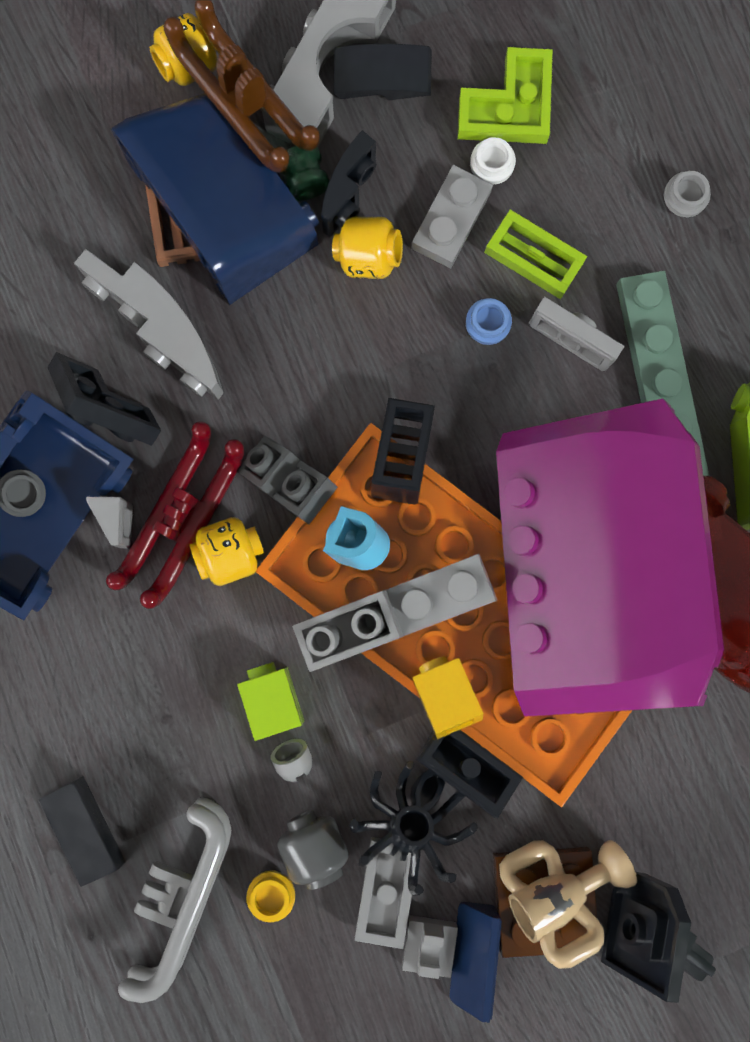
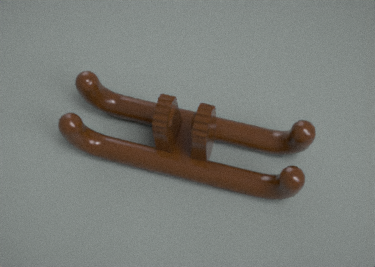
(238, 89)

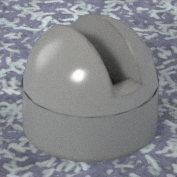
(292, 759)

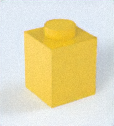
(447, 696)

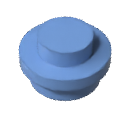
(488, 321)

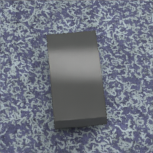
(287, 479)

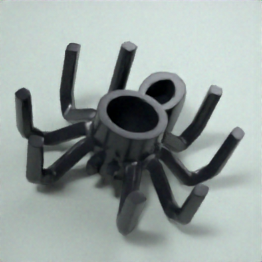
(412, 825)

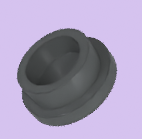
(21, 493)

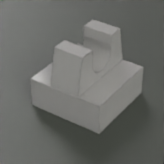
(429, 947)

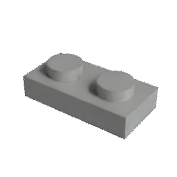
(451, 216)
(384, 900)

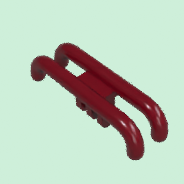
(178, 517)

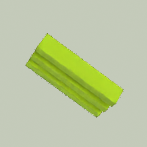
(544, 240)

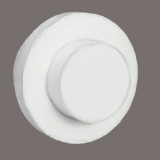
(493, 160)

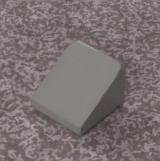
(115, 519)

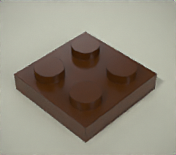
(512, 939)

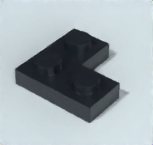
(90, 402)

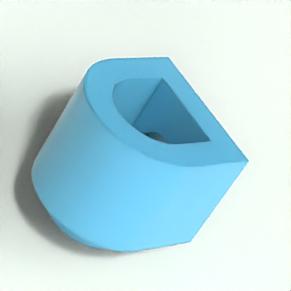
(356, 540)

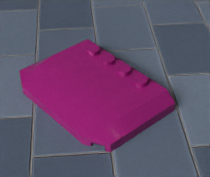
(608, 563)

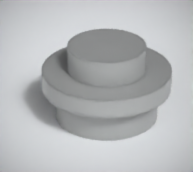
(687, 193)

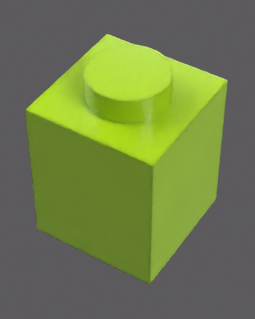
(270, 701)

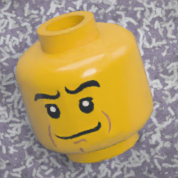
(166, 59)
(368, 247)
(226, 551)

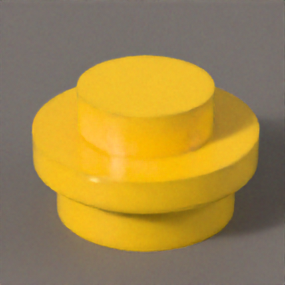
(270, 896)

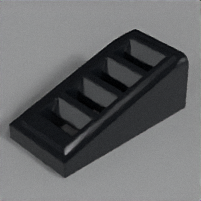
(397, 488)

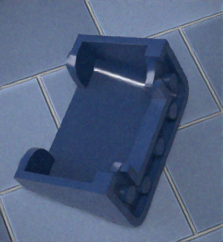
(218, 193)
(72, 467)

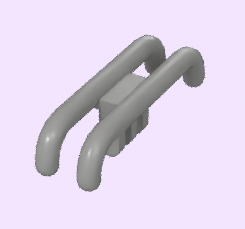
(179, 903)

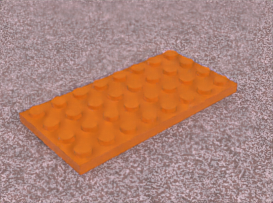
(425, 537)

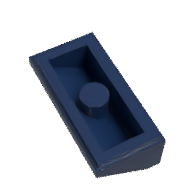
(476, 959)

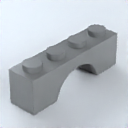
(331, 26)

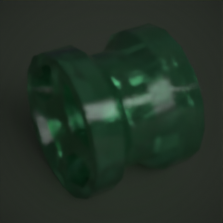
(304, 174)

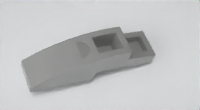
(165, 326)
(394, 613)

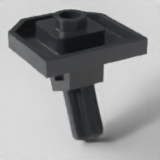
(652, 938)

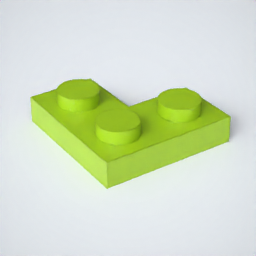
(518, 111)

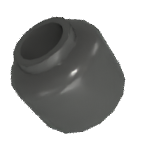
(313, 850)

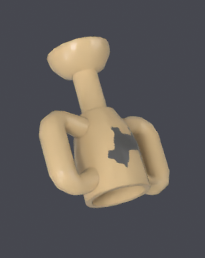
(560, 897)

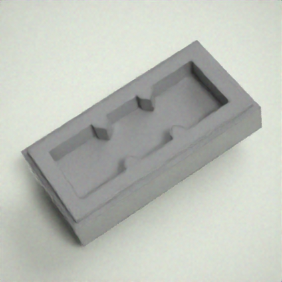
(576, 333)

